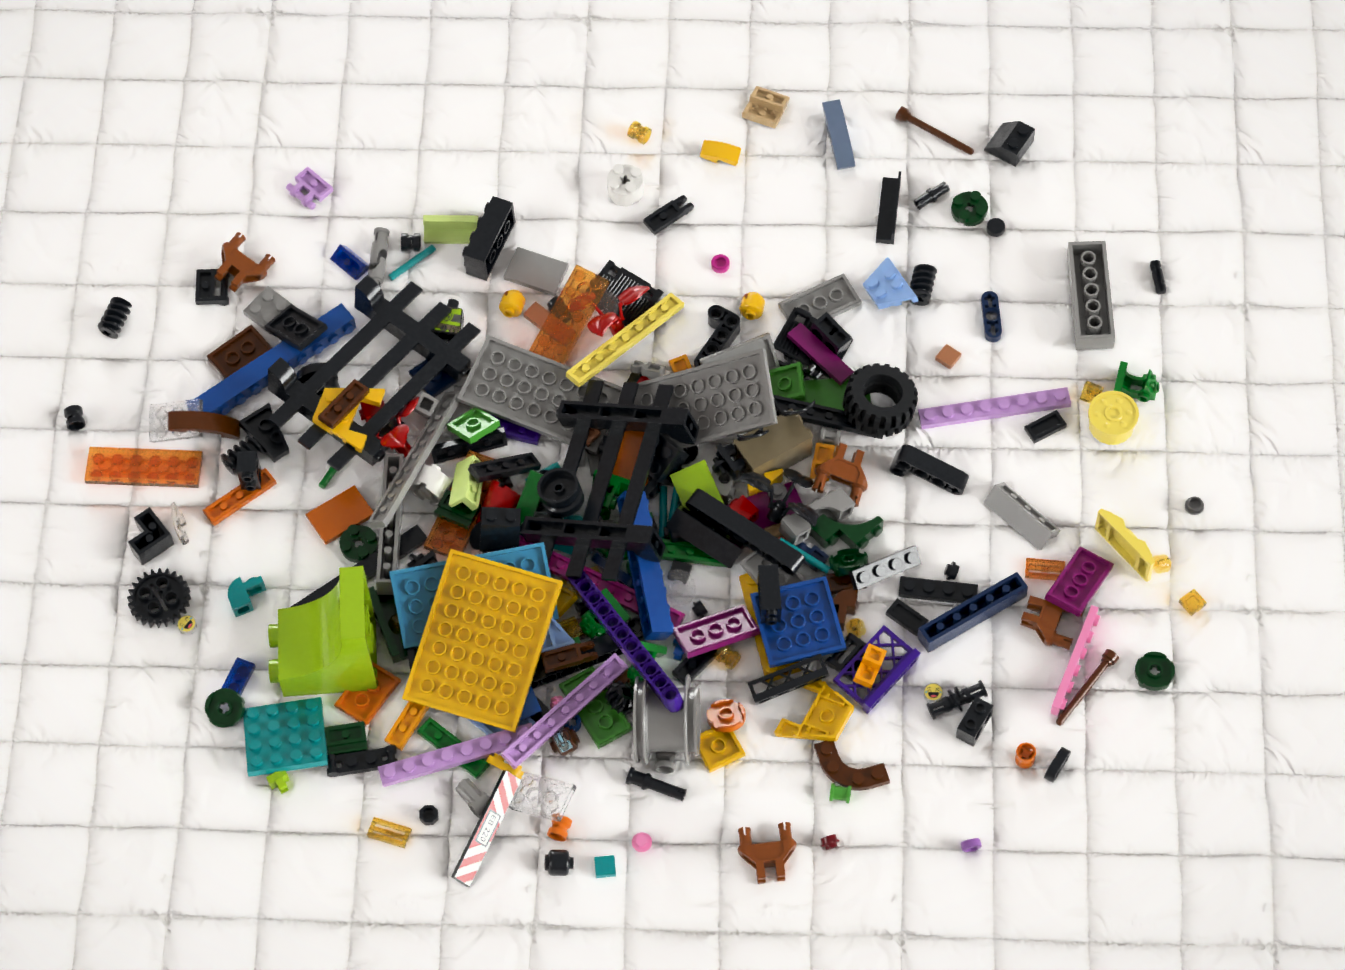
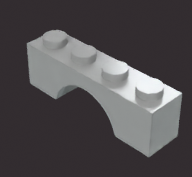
(834, 505)

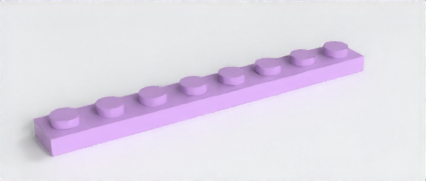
(994, 408)
(564, 711)
(449, 756)

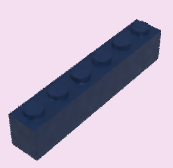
(972, 612)

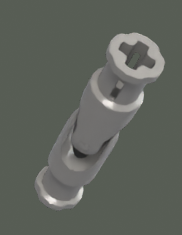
(378, 255)

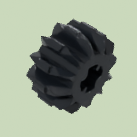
(620, 697)

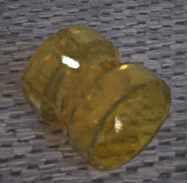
(638, 132)
(727, 656)

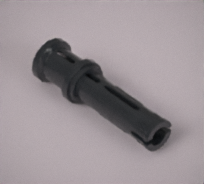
(646, 782)

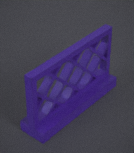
(889, 680)

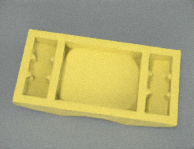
(1125, 543)

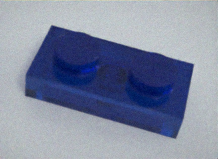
(239, 675)

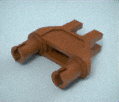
(240, 265)
(843, 472)
(1046, 622)
(767, 854)

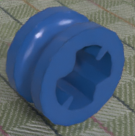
(577, 727)

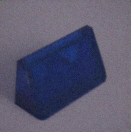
(349, 262)

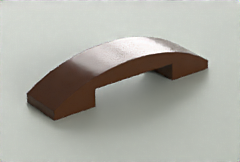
(203, 422)

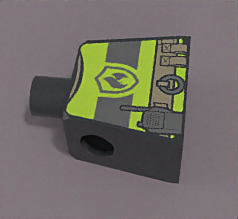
(452, 323)

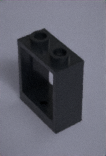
(769, 594)

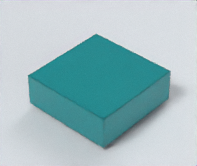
(605, 866)

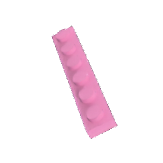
(1073, 668)

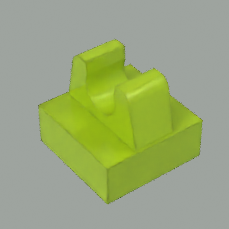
(279, 780)

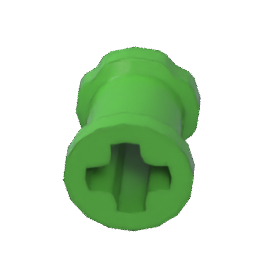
(840, 793)

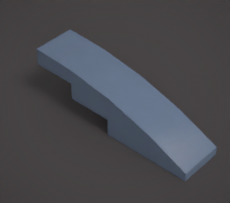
(838, 134)

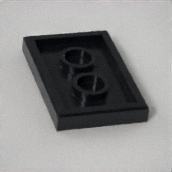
(295, 327)

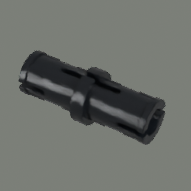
(931, 195)

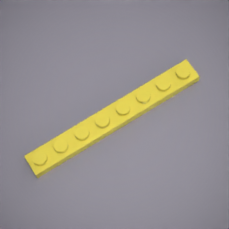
(624, 340)

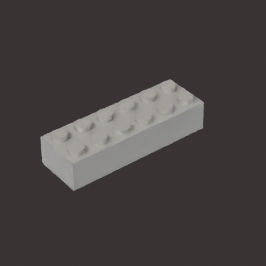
(1090, 295)

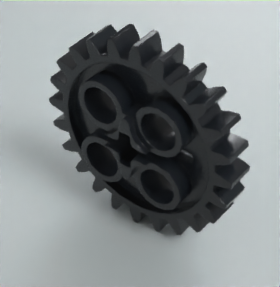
(175, 589)

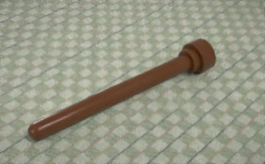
(904, 115)
(1108, 658)

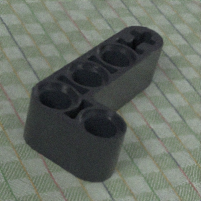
(722, 330)
(928, 468)

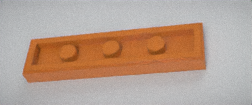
(237, 499)

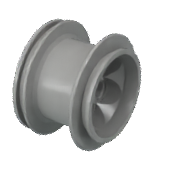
(664, 731)

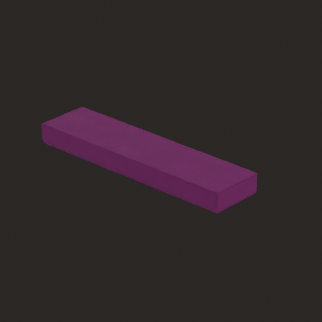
(820, 354)

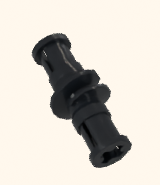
(956, 699)

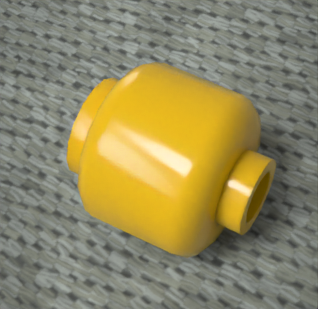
(512, 303)
(752, 306)

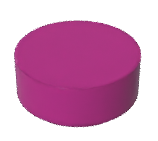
(720, 263)

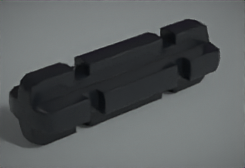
(1158, 277)

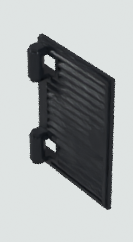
(624, 280)
(787, 347)

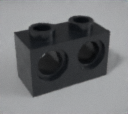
(831, 334)
(249, 470)
(974, 721)

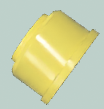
(1112, 417)

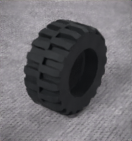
(878, 419)

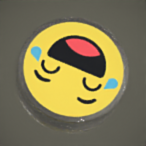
(187, 625)
(932, 692)

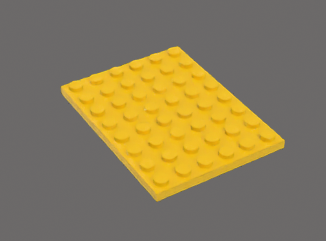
(482, 640)

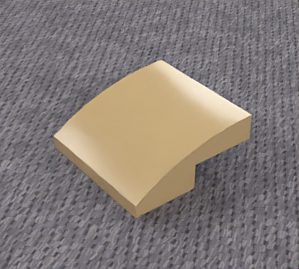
(765, 107)

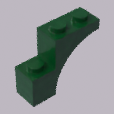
(855, 536)

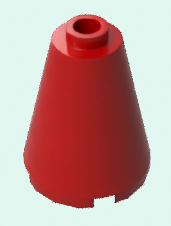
(499, 497)

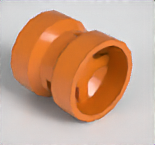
(1026, 751)
(559, 829)

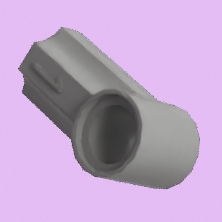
(473, 796)

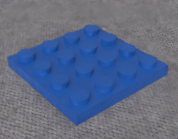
(806, 626)

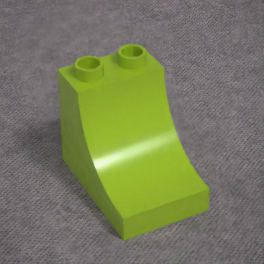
(328, 641)

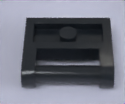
(206, 288)
(832, 661)

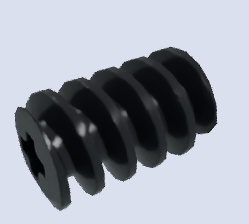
(922, 283)
(114, 317)
(230, 459)

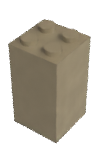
(779, 448)

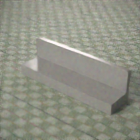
(1021, 515)

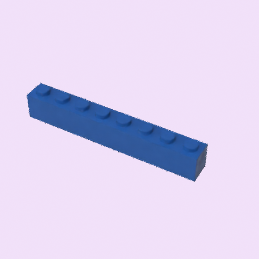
(648, 584)

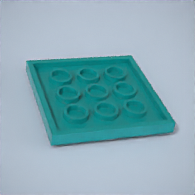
(285, 736)

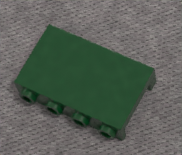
(384, 608)

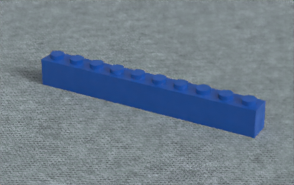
(254, 376)

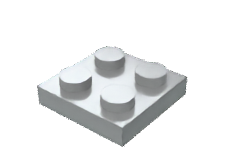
(266, 307)

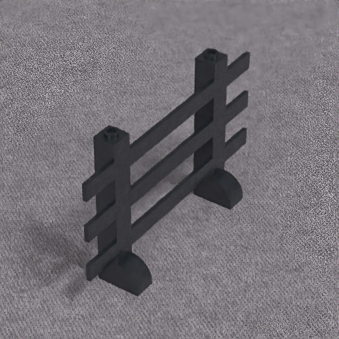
(412, 336)
(618, 418)

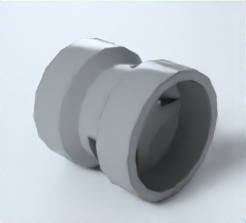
(665, 762)

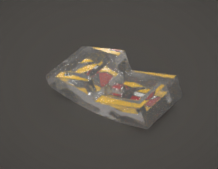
(179, 521)

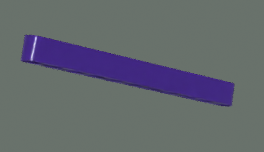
(627, 642)

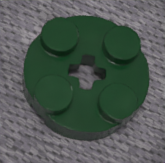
(972, 199)
(358, 533)
(847, 560)
(1162, 664)
(235, 704)

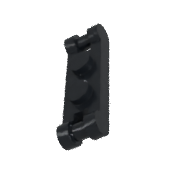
(360, 761)

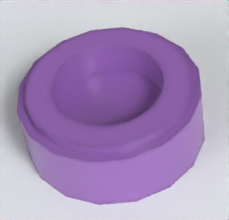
(971, 845)

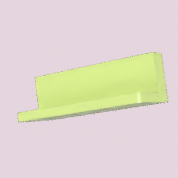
(449, 228)
(464, 486)

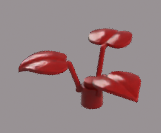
(610, 320)
(398, 437)

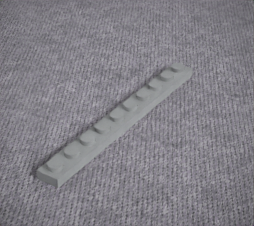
(414, 461)

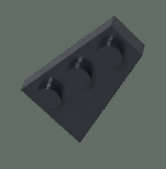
(265, 432)

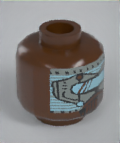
(565, 741)

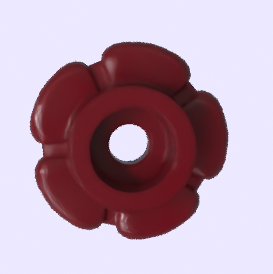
(829, 842)

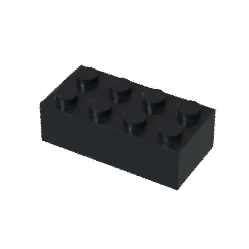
(489, 238)

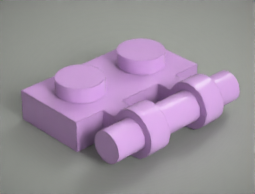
(312, 183)

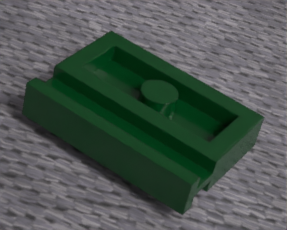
(458, 515)
(346, 738)

